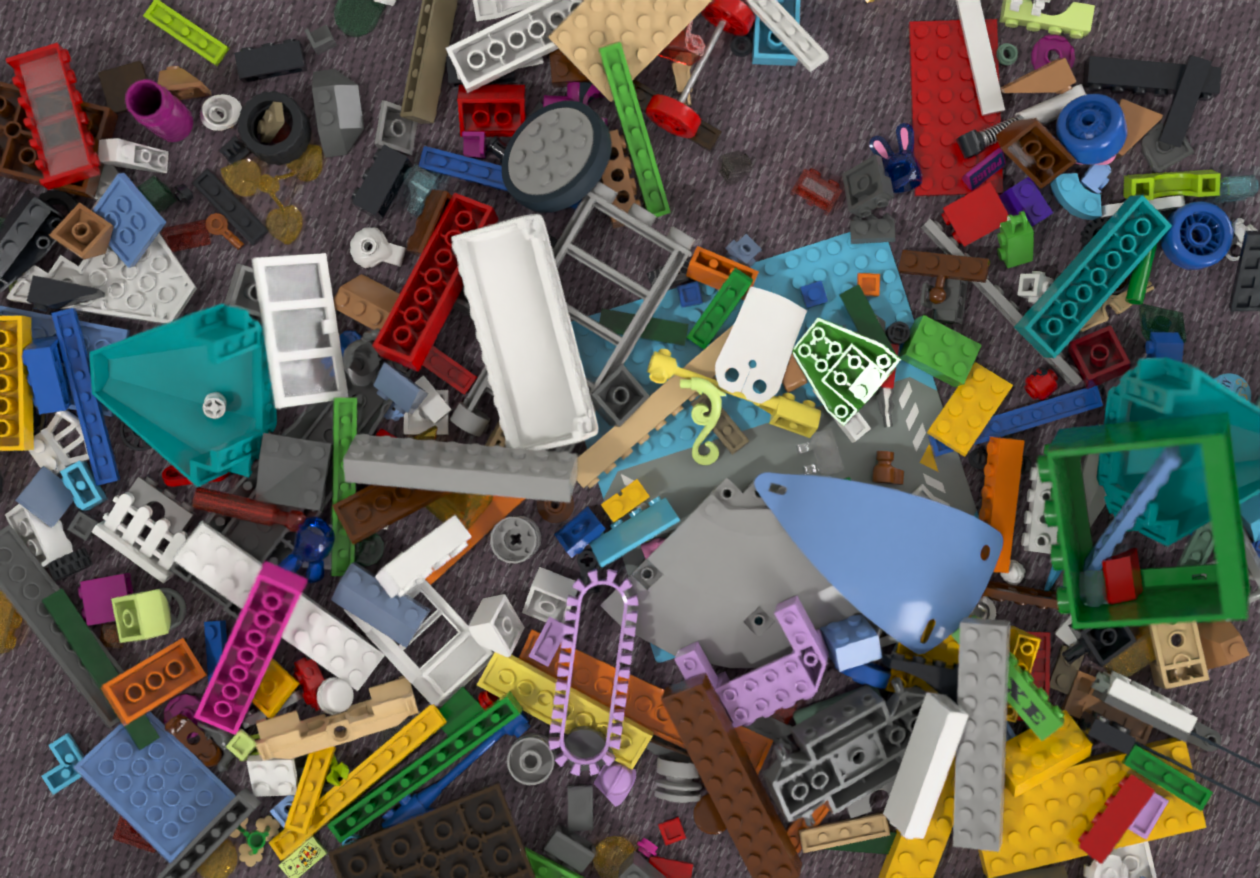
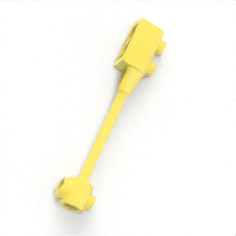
(784, 410)

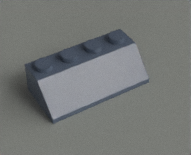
(367, 599)

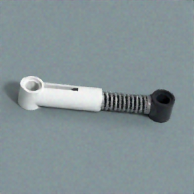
(1046, 111)

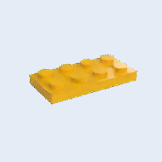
(970, 409)

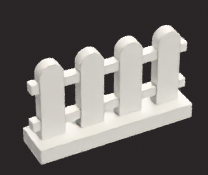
(133, 546)

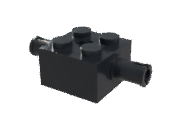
(1099, 644)

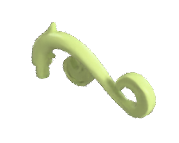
(710, 421)

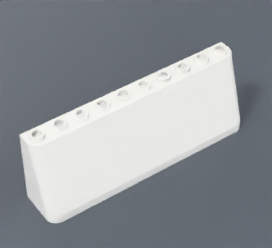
(525, 334)

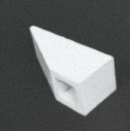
(132, 155)

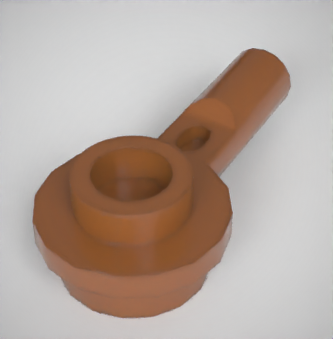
(218, 225)

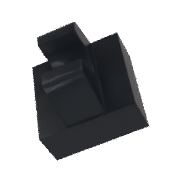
(234, 150)

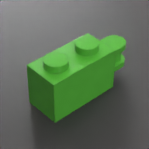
(1015, 240)

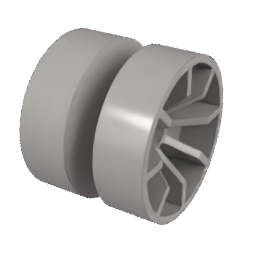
(531, 759)

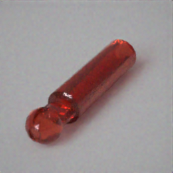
(245, 509)

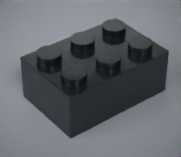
(381, 182)

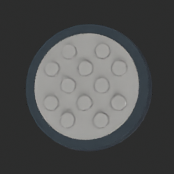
(556, 156)

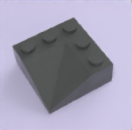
(293, 471)

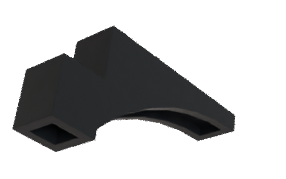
(937, 674)

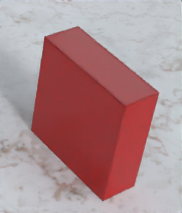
(671, 831)

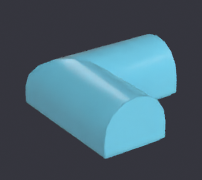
(68, 755)

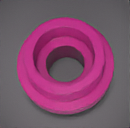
(647, 848)

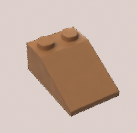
(1050, 78)

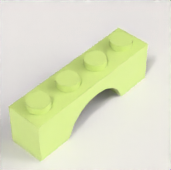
(1074, 21)

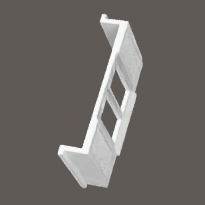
(450, 667)

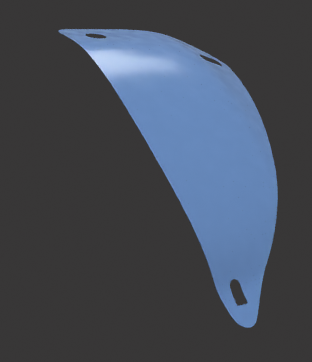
(888, 551)

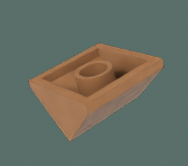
(83, 232)

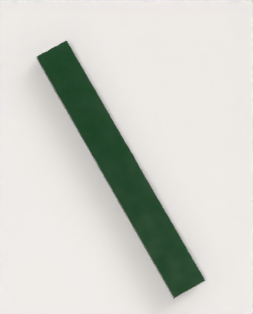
(93, 658)

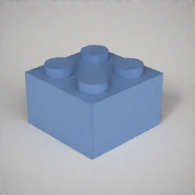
(851, 642)

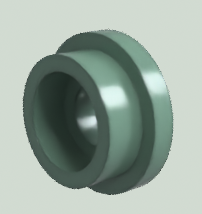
(1012, 51)

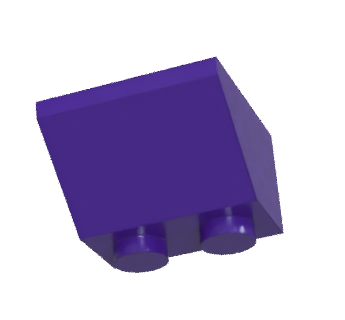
(1026, 198)

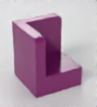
(474, 144)

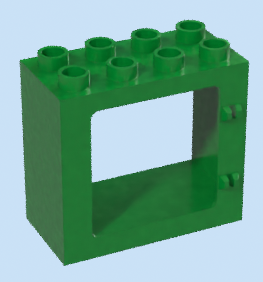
(1167, 592)

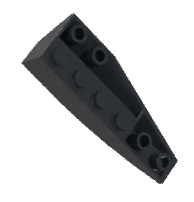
(26, 236)

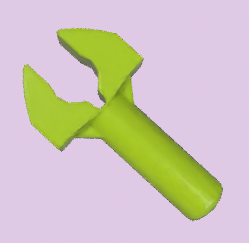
(336, 770)

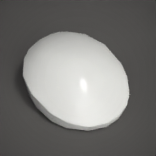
(224, 103)

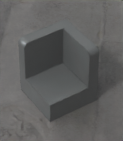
(321, 39)

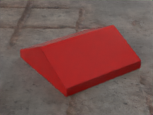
(1122, 577)

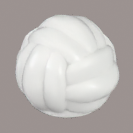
(1015, 574)

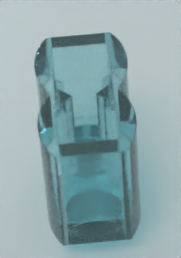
(1237, 188)

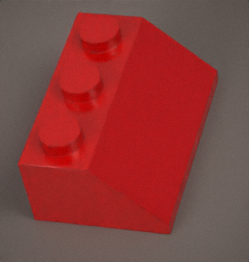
(492, 109)

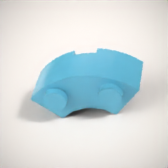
(1075, 197)

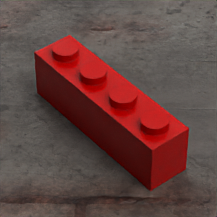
(1116, 818)

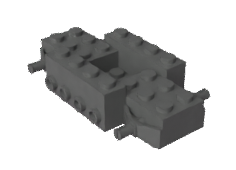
(827, 765)

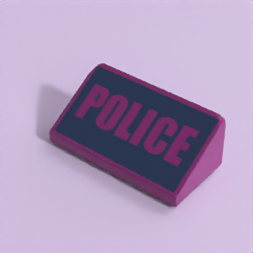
(984, 169)

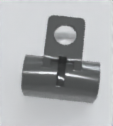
(952, 309)

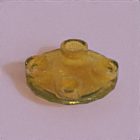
(610, 855)
(220, 862)

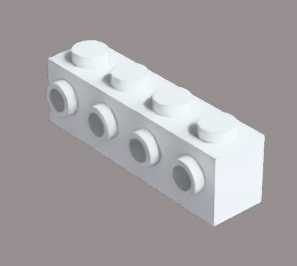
(1038, 536)

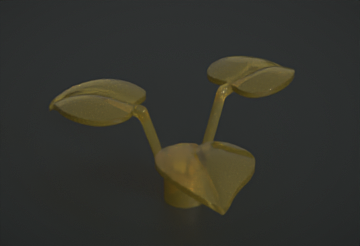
(245, 176)

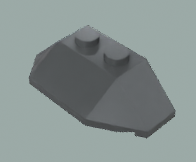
(337, 111)

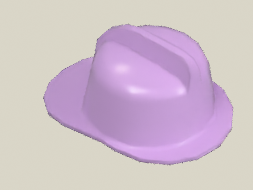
(615, 782)

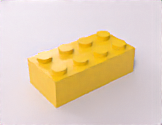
(1035, 761)

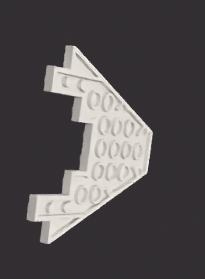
(149, 291)

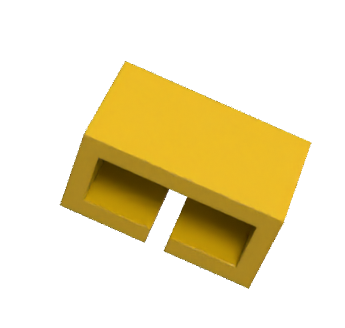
(632, 496)

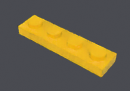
(309, 790)

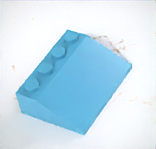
(634, 531)

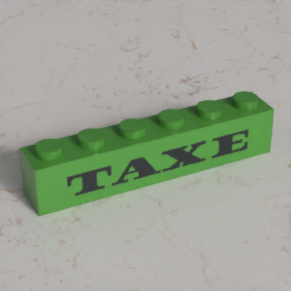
(1027, 699)

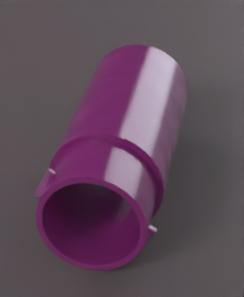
(159, 111)

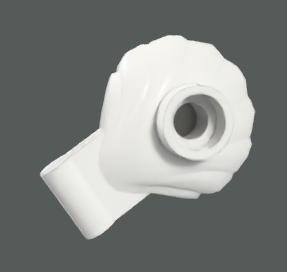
(380, 252)

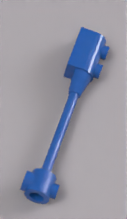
(421, 801)

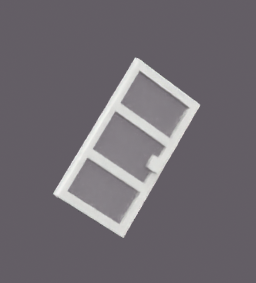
(300, 329)

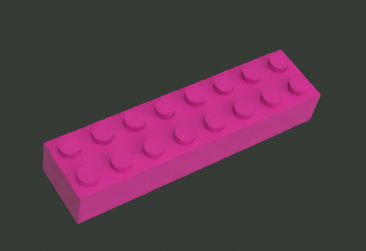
(250, 647)

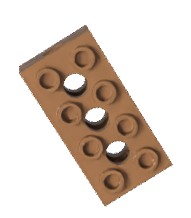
(622, 168)

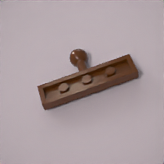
(943, 267)

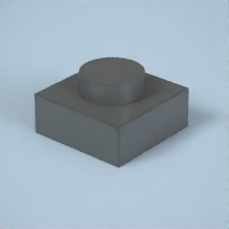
(83, 525)

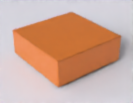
(869, 283)

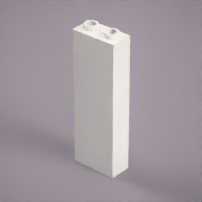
(925, 765)

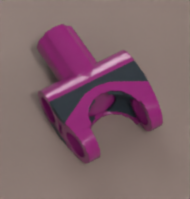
(579, 92)

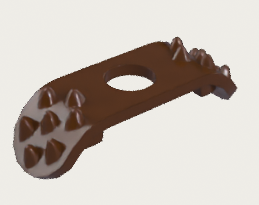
(205, 750)

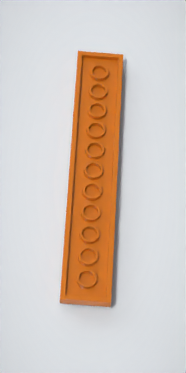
(642, 698)

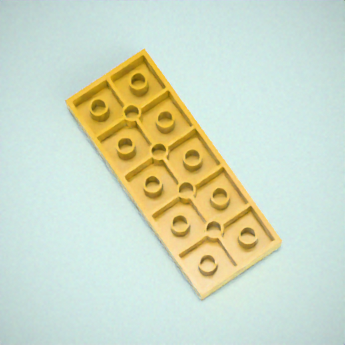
(1051, 817)

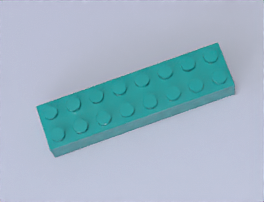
(1092, 276)

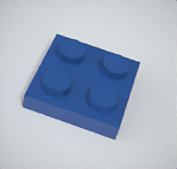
(579, 532)

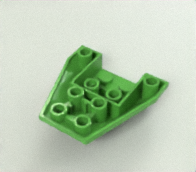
(843, 367)

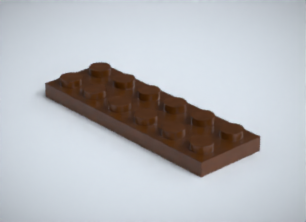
(380, 507)

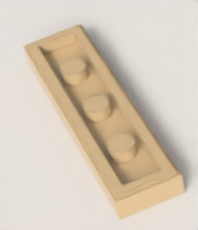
(843, 832)

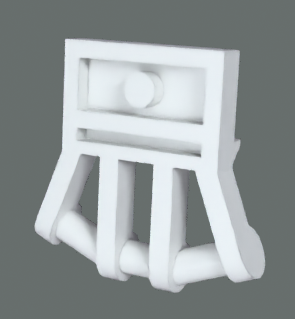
(48, 449)

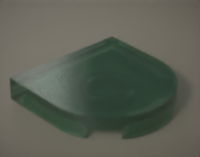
(357, 16)

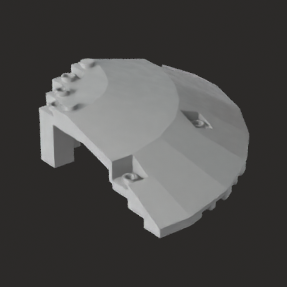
(720, 575)

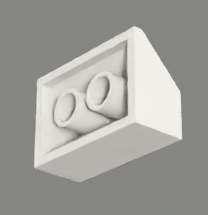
(43, 541)

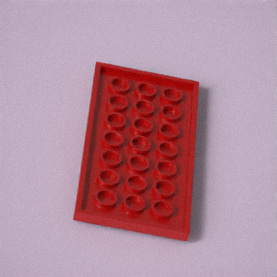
(946, 106)

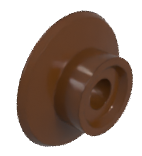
(553, 515)

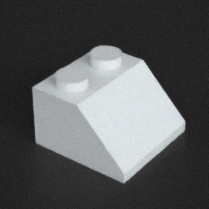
(549, 596)
(496, 625)

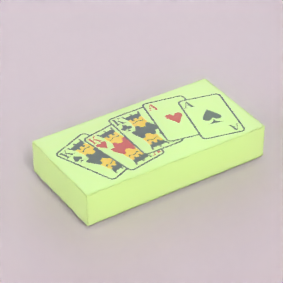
(303, 858)

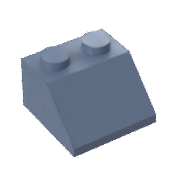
(399, 388)

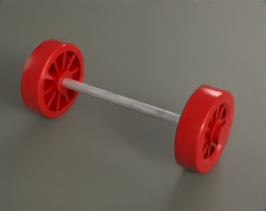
(672, 114)

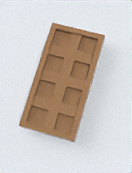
(1081, 700)

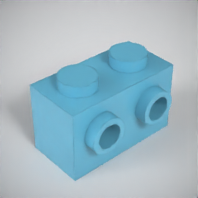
(82, 484)

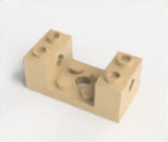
(1179, 663)

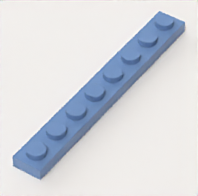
(1134, 505)

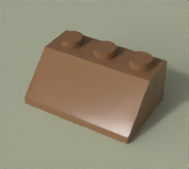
(365, 301)

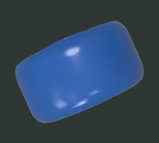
(1092, 128)
(1213, 236)

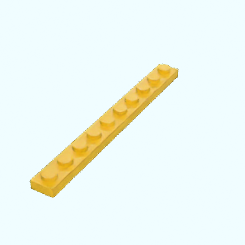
(362, 778)

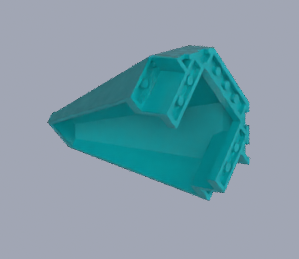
(161, 383)
(1168, 390)

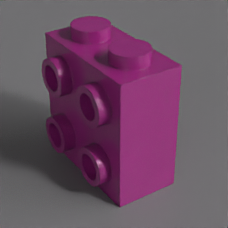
(98, 596)

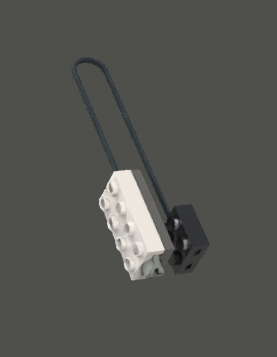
(1149, 708)

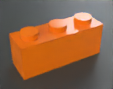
(715, 269)

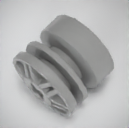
(502, 539)
(678, 783)

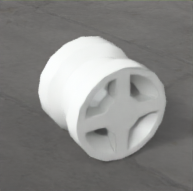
(214, 410)

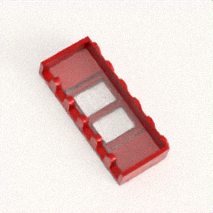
(55, 116)

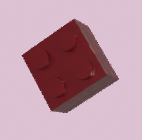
(1099, 357)

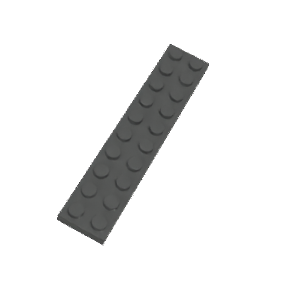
(25, 586)

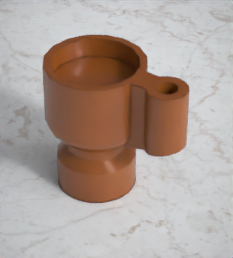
(884, 471)

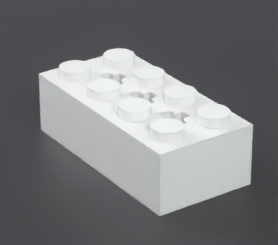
(419, 560)

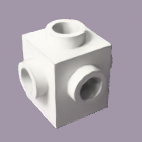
(1033, 285)

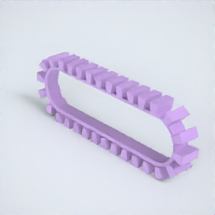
(556, 727)

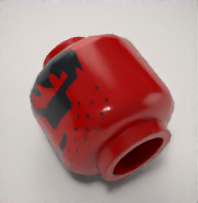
(1041, 383)

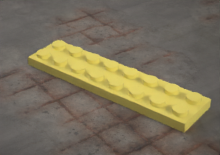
(536, 695)

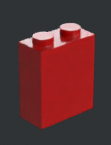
(975, 214)

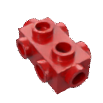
(310, 679)

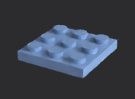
(133, 219)

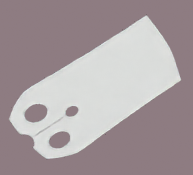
(761, 333)

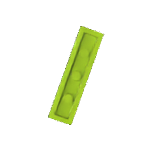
(186, 32)

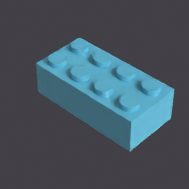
(767, 46)

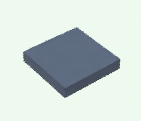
(46, 497)

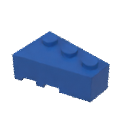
(1165, 345)
(47, 375)

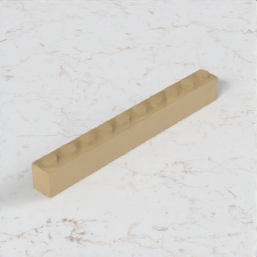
(649, 415)

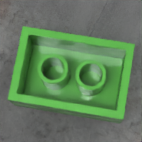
(939, 351)

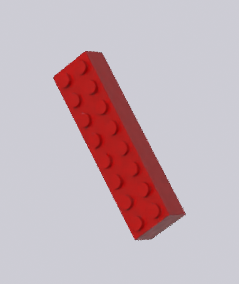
(431, 286)

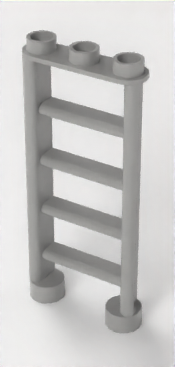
(638, 219)

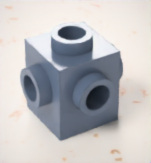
(743, 251)

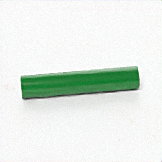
(1140, 278)

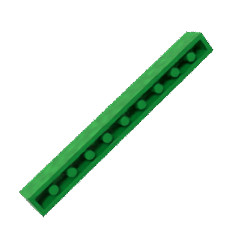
(425, 766)

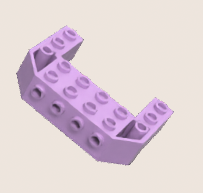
(773, 684)

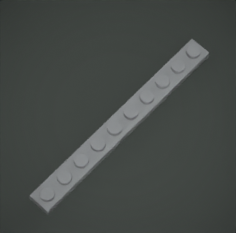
(995, 296)

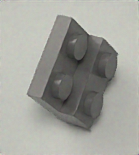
(867, 187)

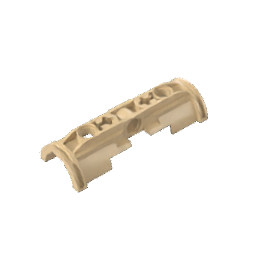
(290, 738)

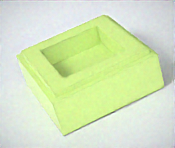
(242, 745)

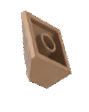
(182, 83)
(1221, 643)

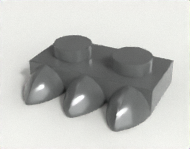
(872, 229)

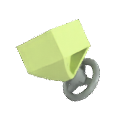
(147, 614)

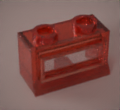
(817, 190)

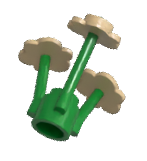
(256, 839)

